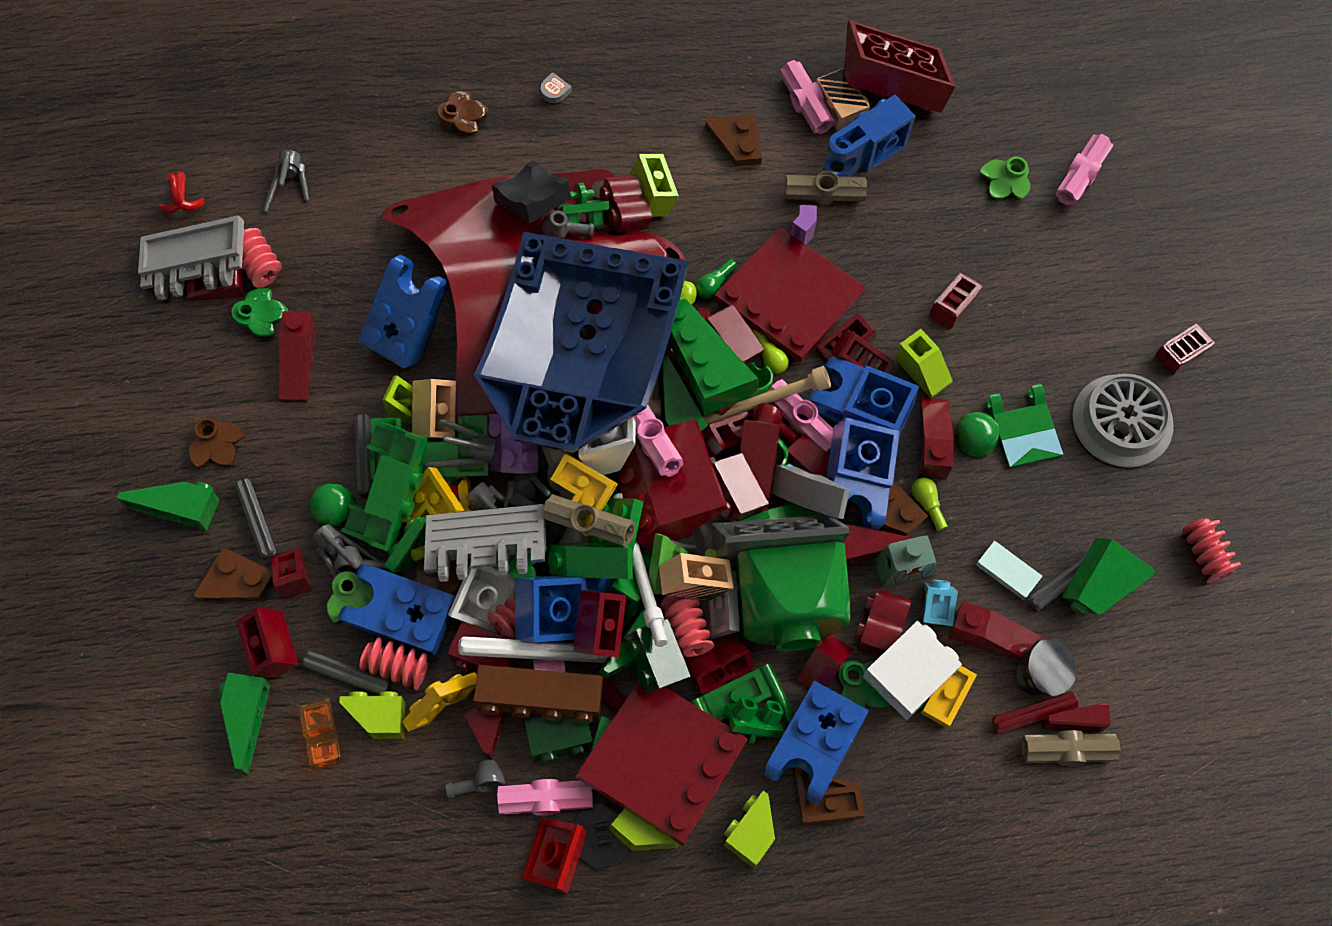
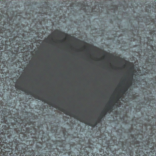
(738, 536)

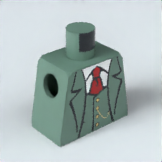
(908, 559)

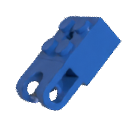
(871, 137)
(403, 314)
(865, 396)
(864, 463)
(549, 606)
(392, 611)
(814, 748)

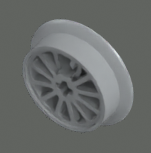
(1103, 443)

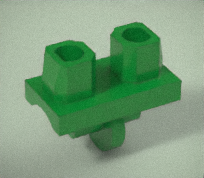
(593, 209)
(755, 722)

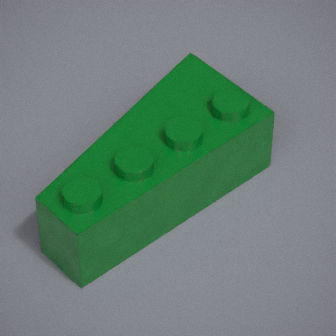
(708, 362)

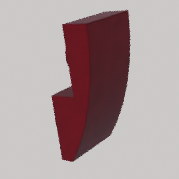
(808, 456)

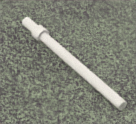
(653, 614)

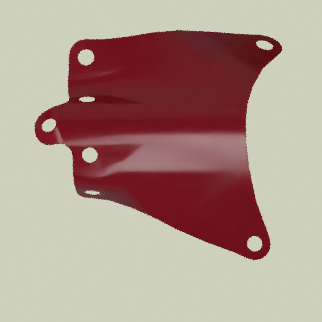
(478, 252)

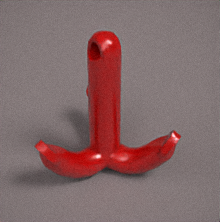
(177, 192)

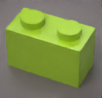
(656, 183)

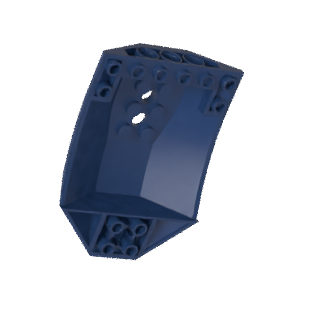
(538, 368)

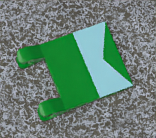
(1027, 432)

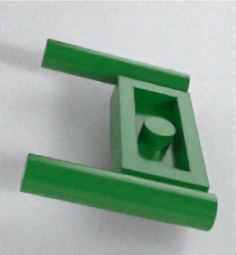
(755, 684)

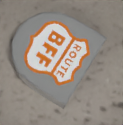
(555, 89)

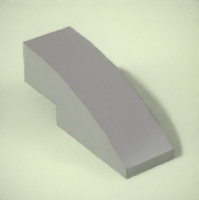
(810, 491)

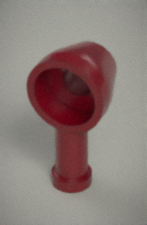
(771, 414)

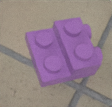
(508, 454)

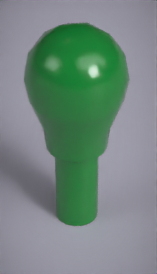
(710, 283)

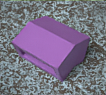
(805, 223)

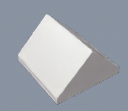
(481, 594)

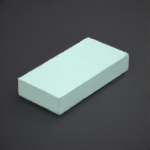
(1009, 570)

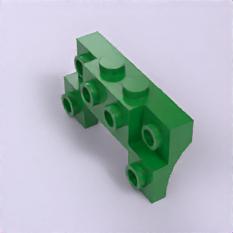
(439, 450)
(392, 488)

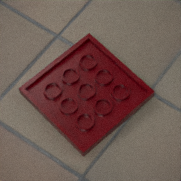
(790, 294)
(662, 760)

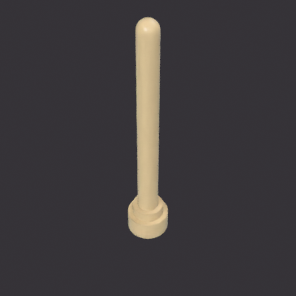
(816, 380)

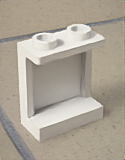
(912, 669)

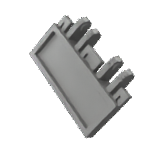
(184, 251)
(484, 538)

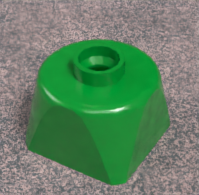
(793, 594)

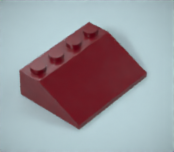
(897, 67)
(678, 502)

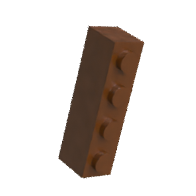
(538, 693)

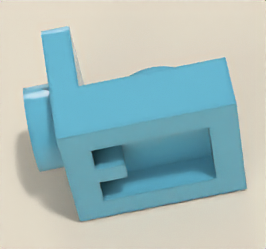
(939, 603)

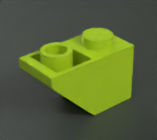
(924, 363)
(377, 715)
(754, 833)
(638, 834)

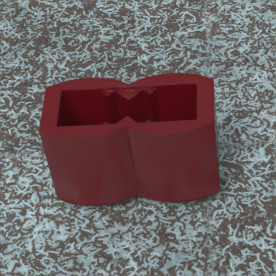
(627, 203)
(883, 623)
(724, 662)

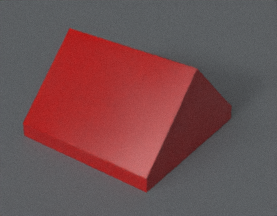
(554, 854)

